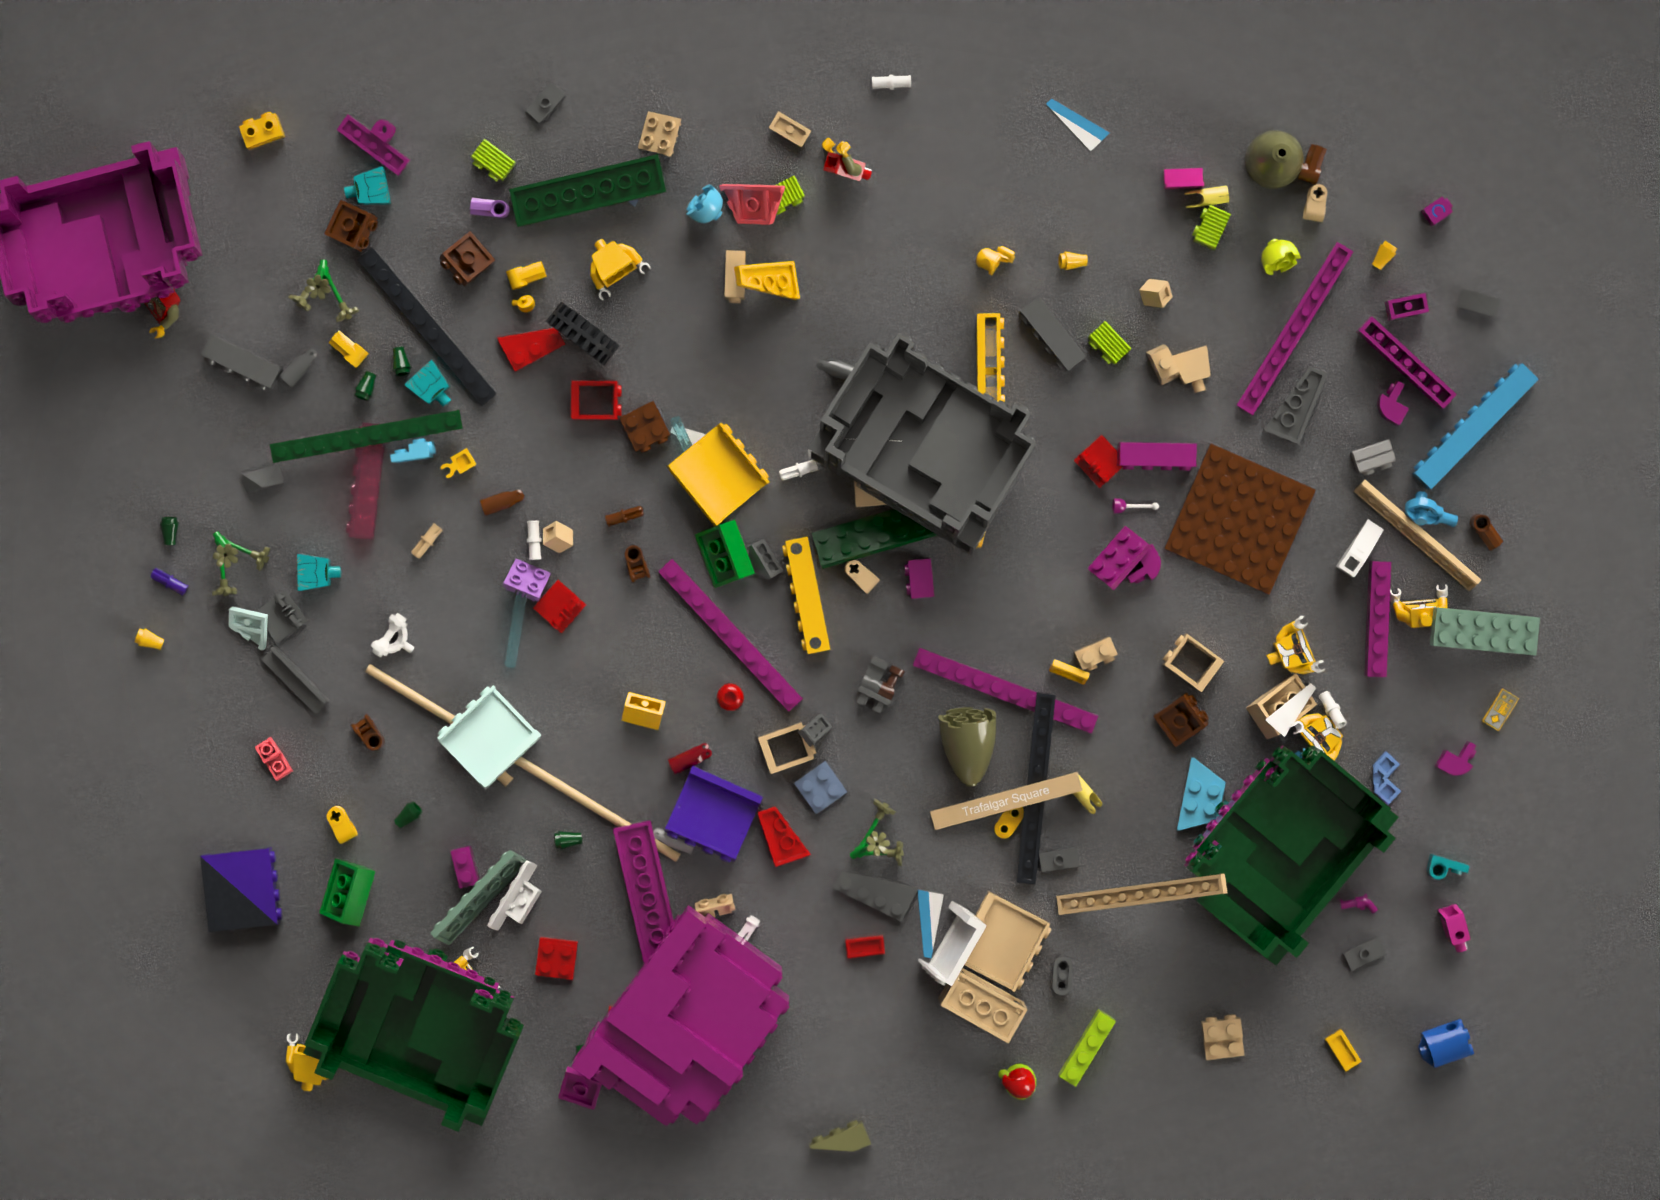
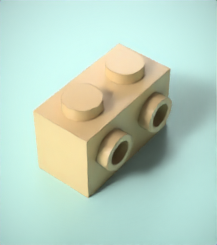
(1095, 653)

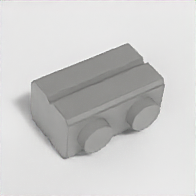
(1372, 457)

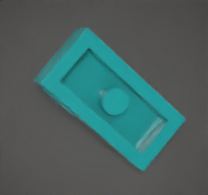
(1456, 867)

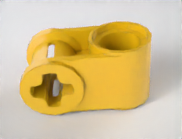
(342, 828)

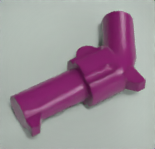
(1359, 902)

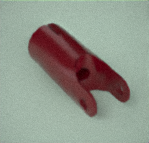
(689, 758)

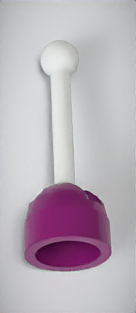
(1120, 505)

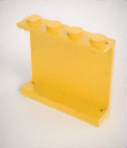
(718, 473)

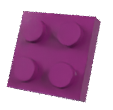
(579, 1089)

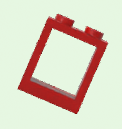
(575, 400)

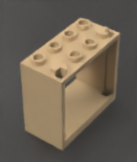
(983, 1005)

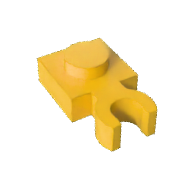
(461, 461)

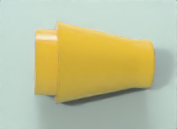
(1384, 254)
(1071, 260)
(148, 639)

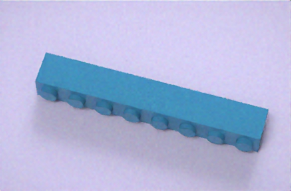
(1475, 426)

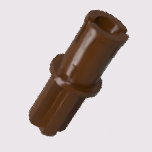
(624, 516)

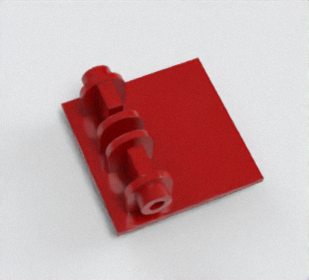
(1099, 461)
(559, 606)

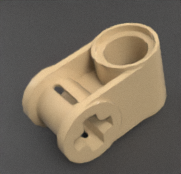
(1315, 207)
(863, 577)

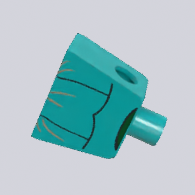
(370, 188)
(430, 384)
(315, 572)

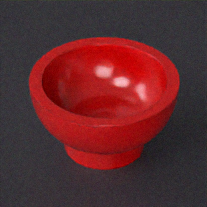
(730, 697)

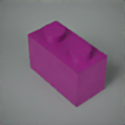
(1406, 306)
(920, 578)
(465, 866)

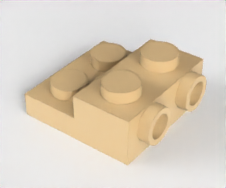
(1222, 1037)

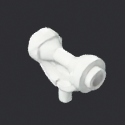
(396, 624)

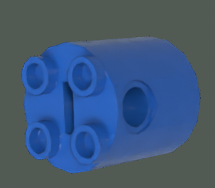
(1445, 1044)

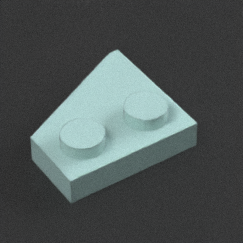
(250, 625)

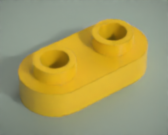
(1009, 821)

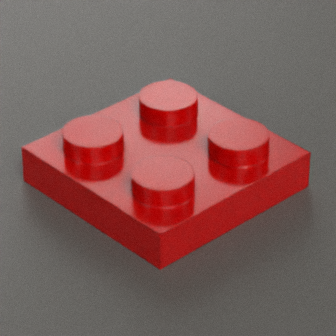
(556, 958)

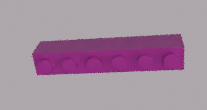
(1377, 619)

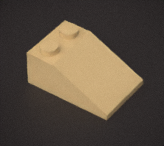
(1273, 700)

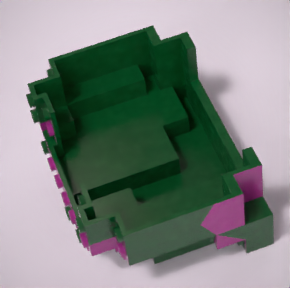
(1288, 847)
(416, 1028)

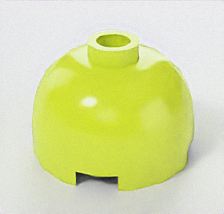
(1279, 255)

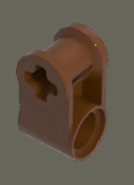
(637, 565)
(368, 731)

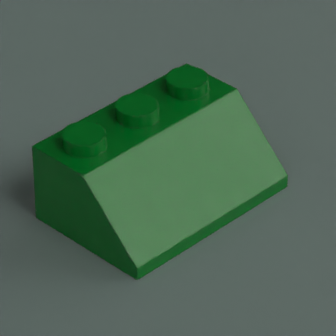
(724, 553)
(347, 892)

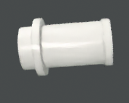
(749, 927)

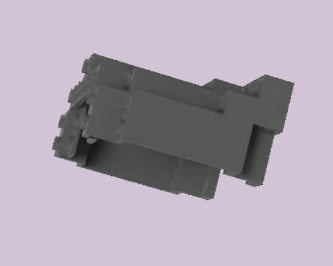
(955, 447)

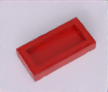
(865, 946)

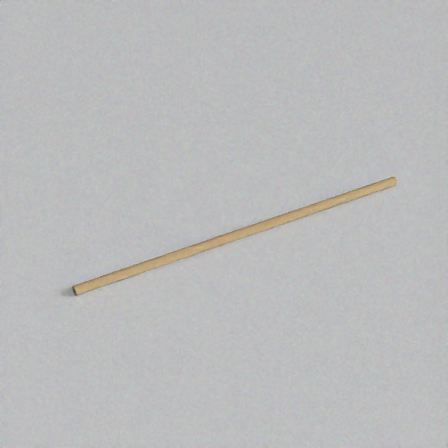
(521, 762)

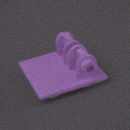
(526, 579)

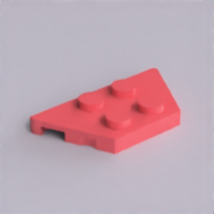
(753, 202)

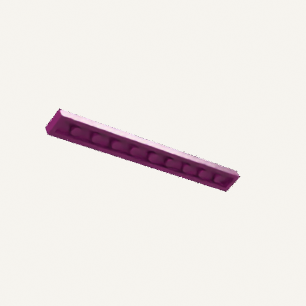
(1294, 328)
(730, 635)
(1000, 688)

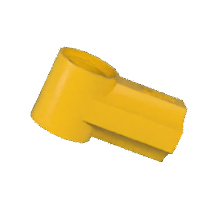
(521, 276)
(351, 351)

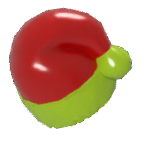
(1018, 1081)

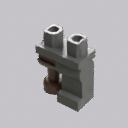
(874, 687)

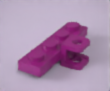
(375, 142)

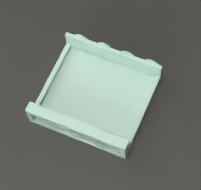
(488, 737)

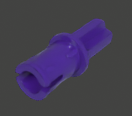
(169, 581)

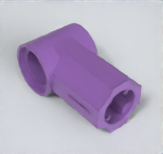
(487, 207)

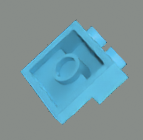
(418, 450)

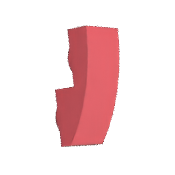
(274, 759)

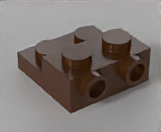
(351, 226)
(466, 259)
(645, 427)
(1182, 719)

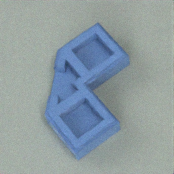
(1382, 769)

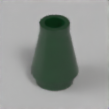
(400, 362)
(365, 387)
(169, 529)
(409, 813)
(566, 839)

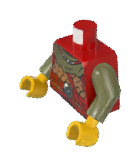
(844, 164)
(164, 311)

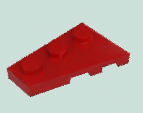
(530, 346)
(780, 838)

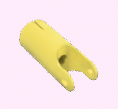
(1211, 196)
(1086, 795)

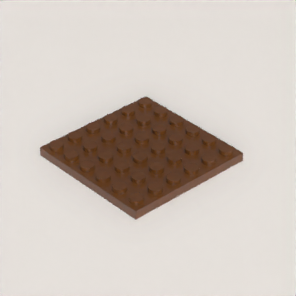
(1239, 519)

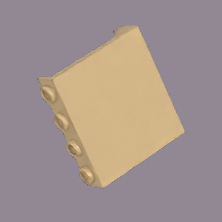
(1007, 941)

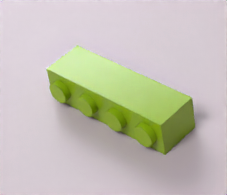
(1087, 1047)

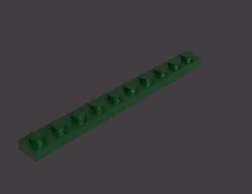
(366, 436)

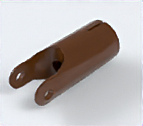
(501, 501)

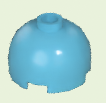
(706, 206)

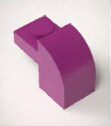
(1389, 408)
(1150, 565)
(1457, 765)

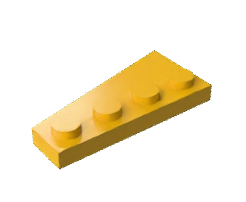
(769, 278)

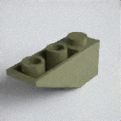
(847, 1139)

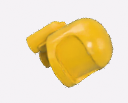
(991, 259)

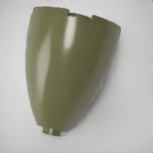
(1274, 159)
(968, 741)

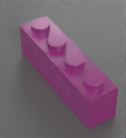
(1156, 454)

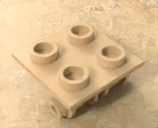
(659, 133)

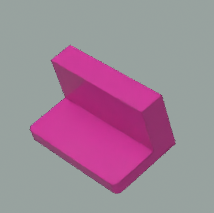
(1183, 178)

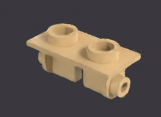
(722, 903)

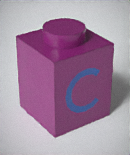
(1437, 210)

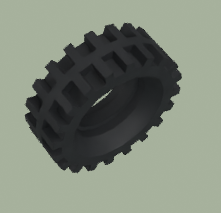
(582, 333)

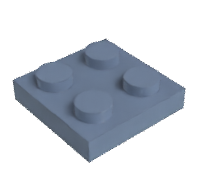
(820, 787)

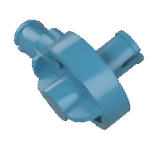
(1434, 514)

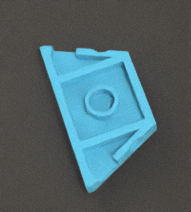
(1201, 796)

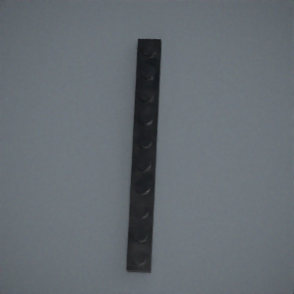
(427, 326)
(1036, 773)

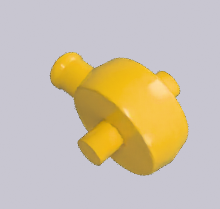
(525, 303)

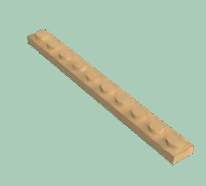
(1142, 894)

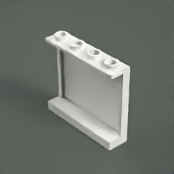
(955, 946)

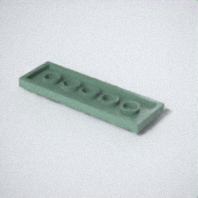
(1484, 631)
(478, 898)

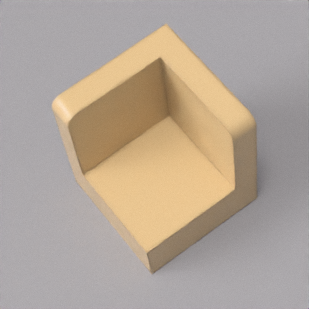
(1155, 293)
(557, 537)

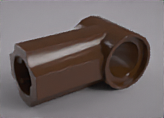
(1311, 167)
(1486, 532)

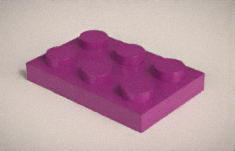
(1119, 557)

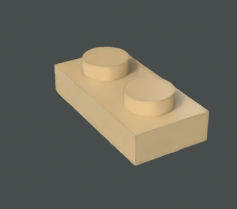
(790, 129)

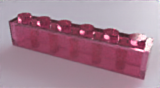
(365, 490)

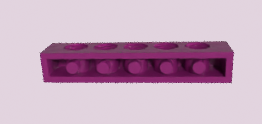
(1406, 363)

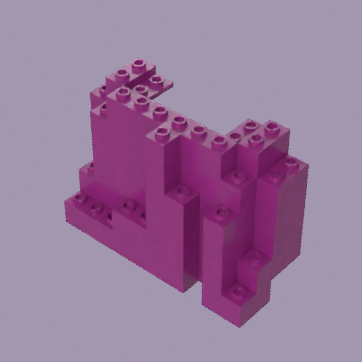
(98, 236)
(687, 1021)

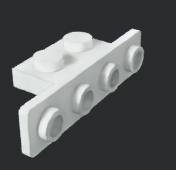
(518, 899)

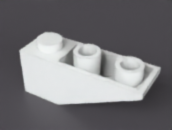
(1360, 549)

